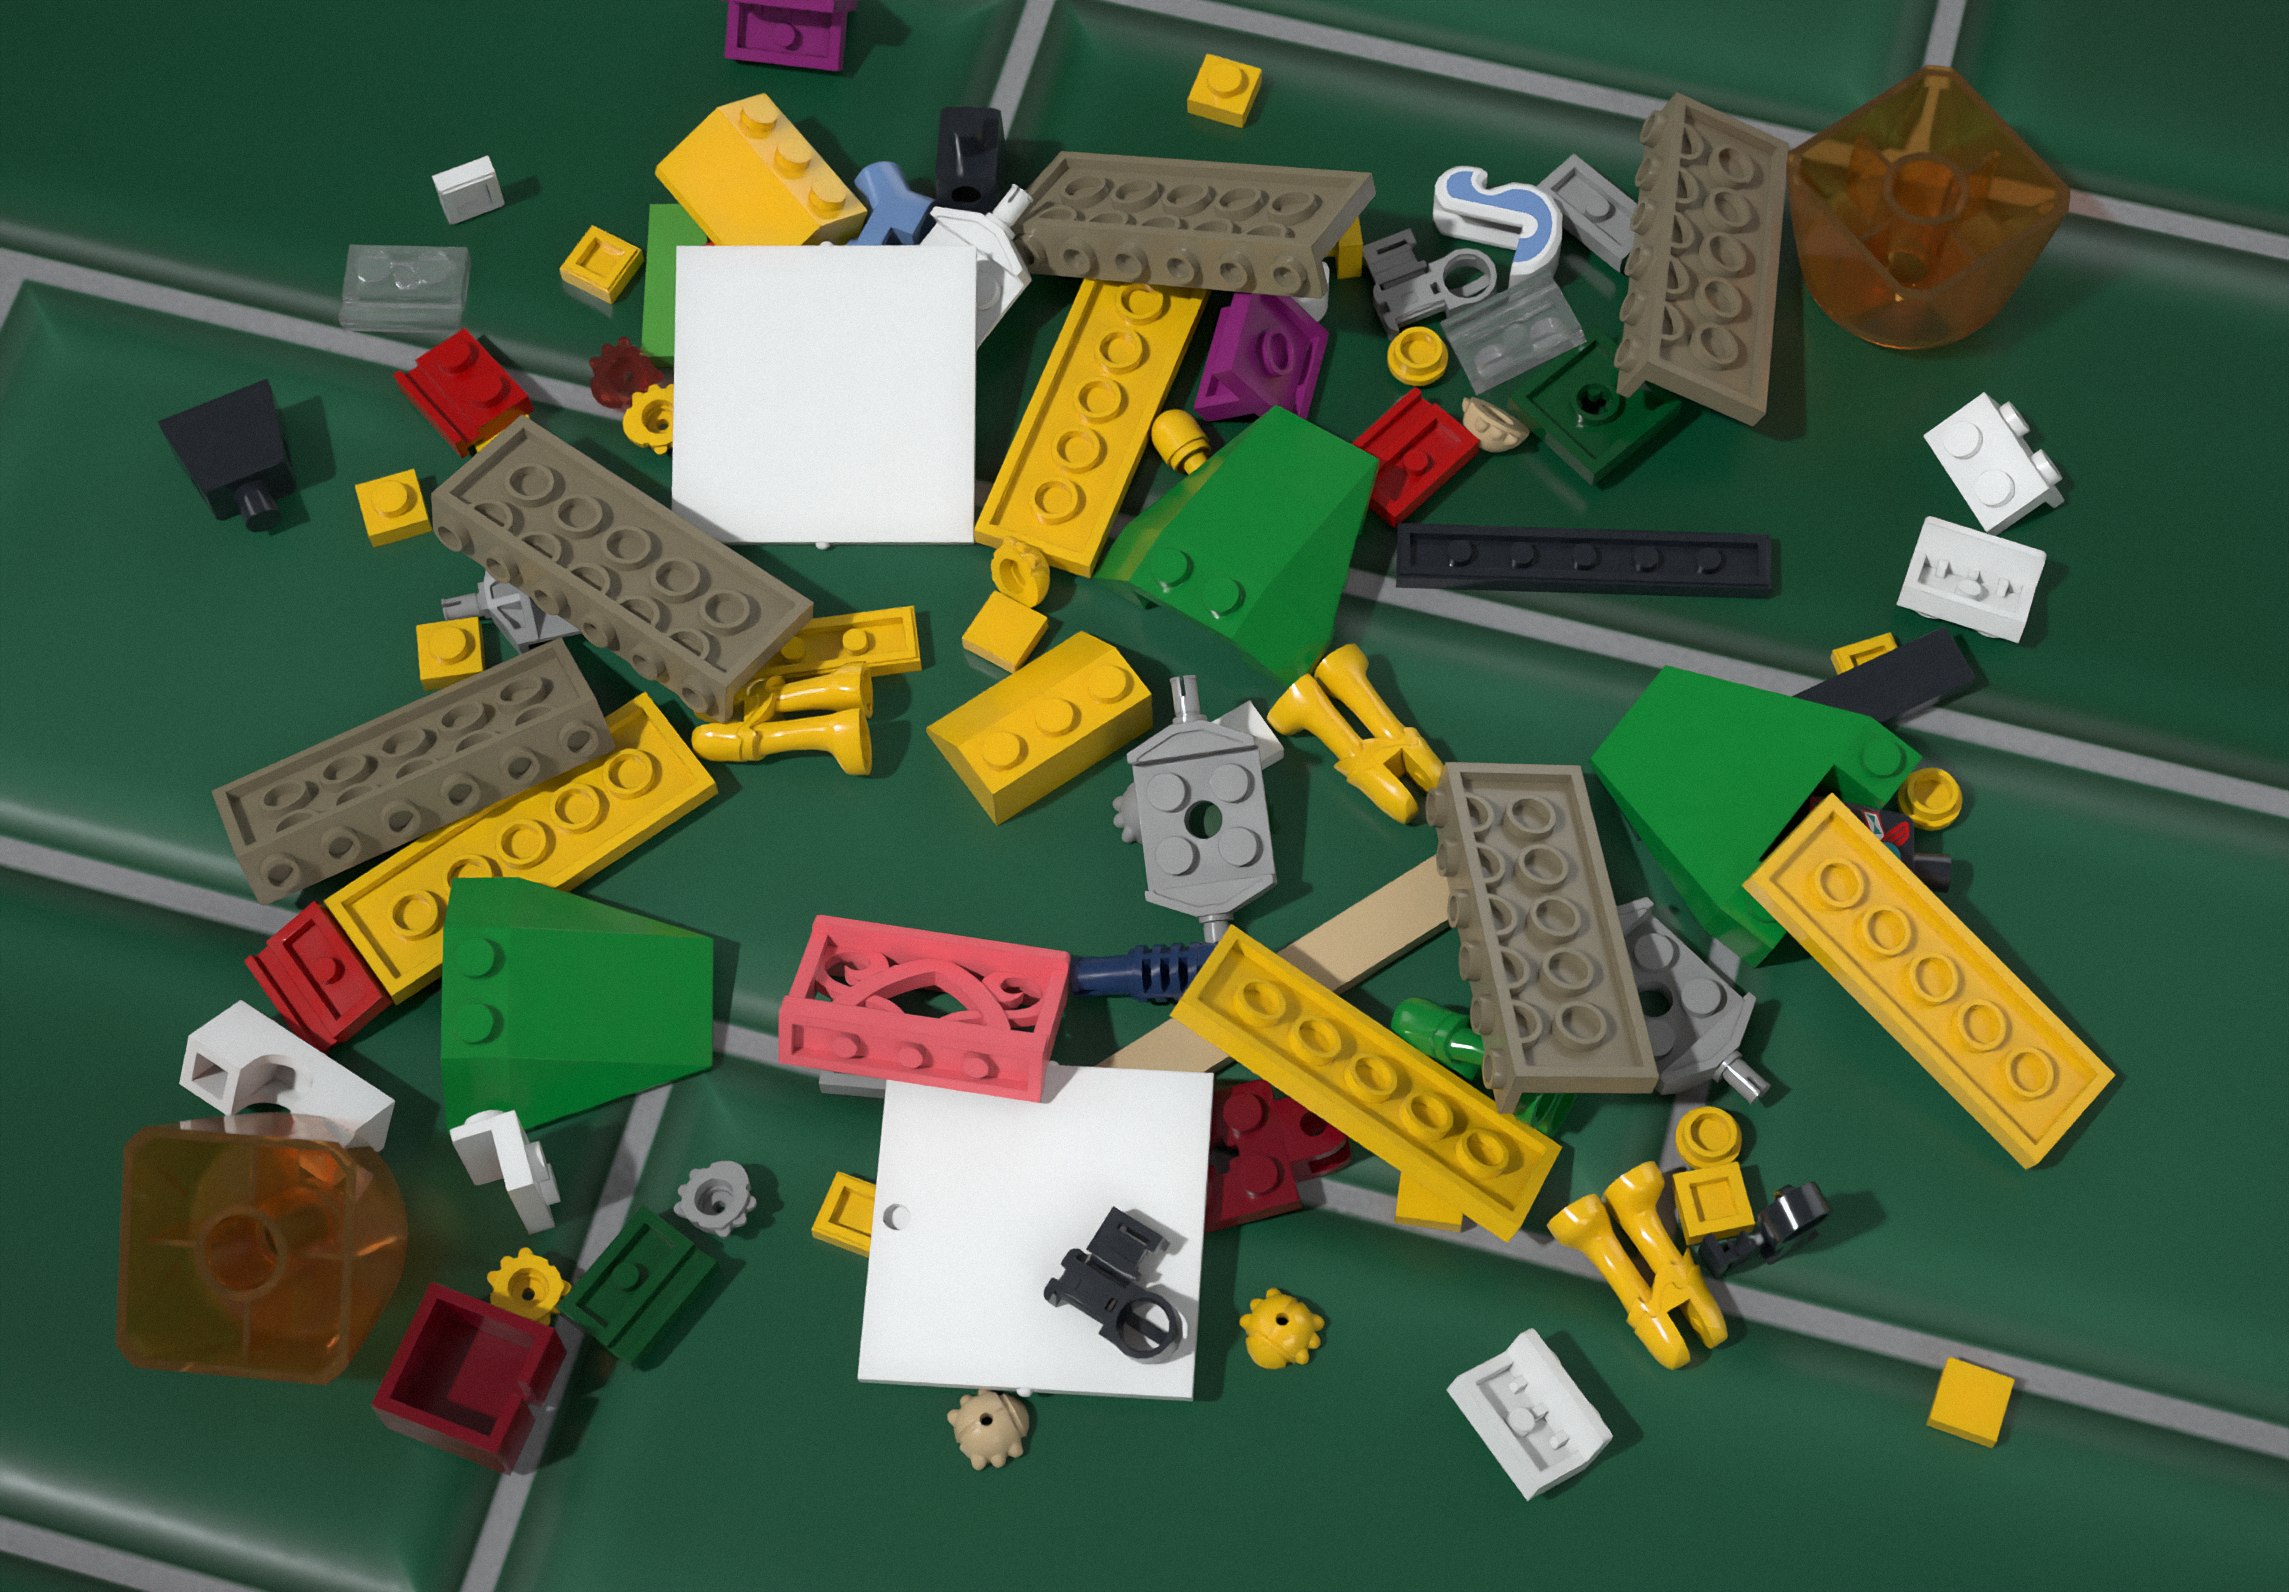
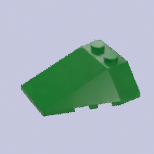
(1254, 543)
(565, 1002)

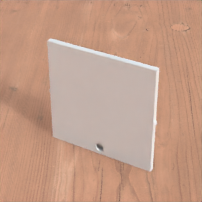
(826, 394)
(990, 1199)

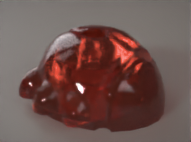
(609, 371)

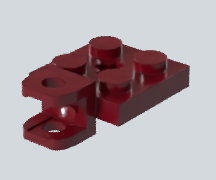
(1273, 1154)

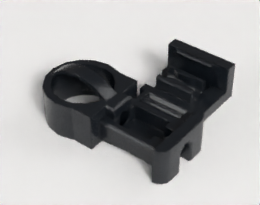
(1783, 1225)
(1110, 1278)

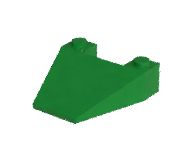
(1720, 772)

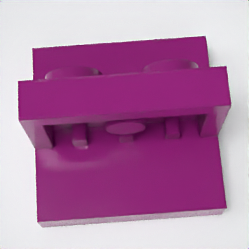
(788, 32)
(1261, 357)

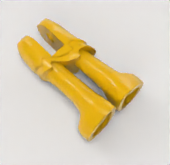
(761, 728)
(1370, 763)
(1677, 1281)

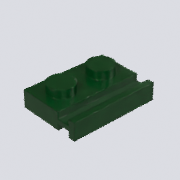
(638, 1288)

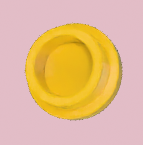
(1417, 356)
(1930, 798)
(1707, 1137)

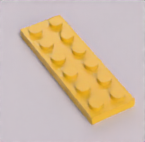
(1091, 420)
(544, 834)
(1929, 981)
(1367, 1083)

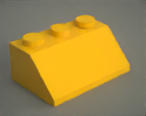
(759, 181)
(1044, 724)

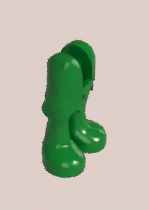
(1452, 1043)

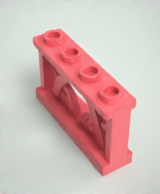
(959, 1051)

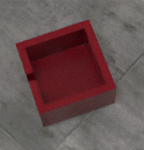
(469, 1378)

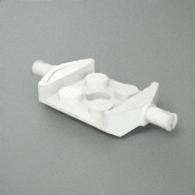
(999, 265)

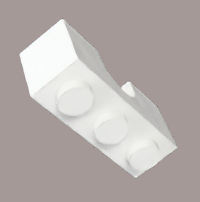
(254, 1060)

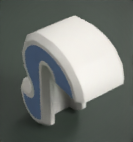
(1505, 216)

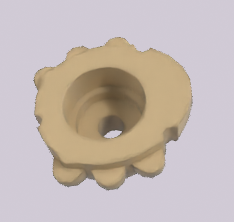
(1492, 426)
(996, 1440)

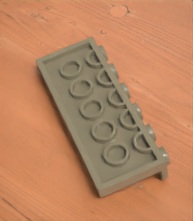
(1188, 222)
(1704, 260)
(617, 566)
(412, 771)
(1538, 932)

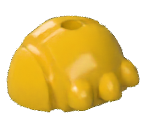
(646, 416)
(1020, 572)
(525, 1275)
(1274, 1344)

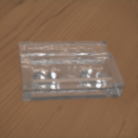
(405, 288)
(1513, 332)

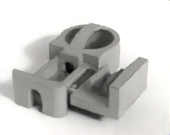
(1416, 295)

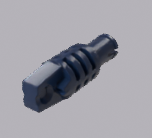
(1141, 973)

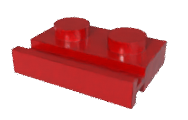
(463, 392)
(1417, 454)
(318, 979)

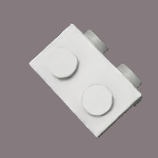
(1993, 463)
(1972, 579)
(498, 1148)
(1531, 1415)

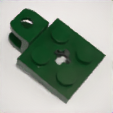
(1587, 442)

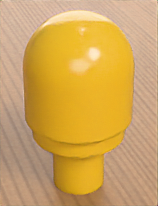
(1180, 440)

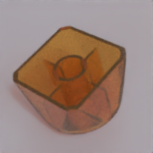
(1920, 213)
(255, 1246)

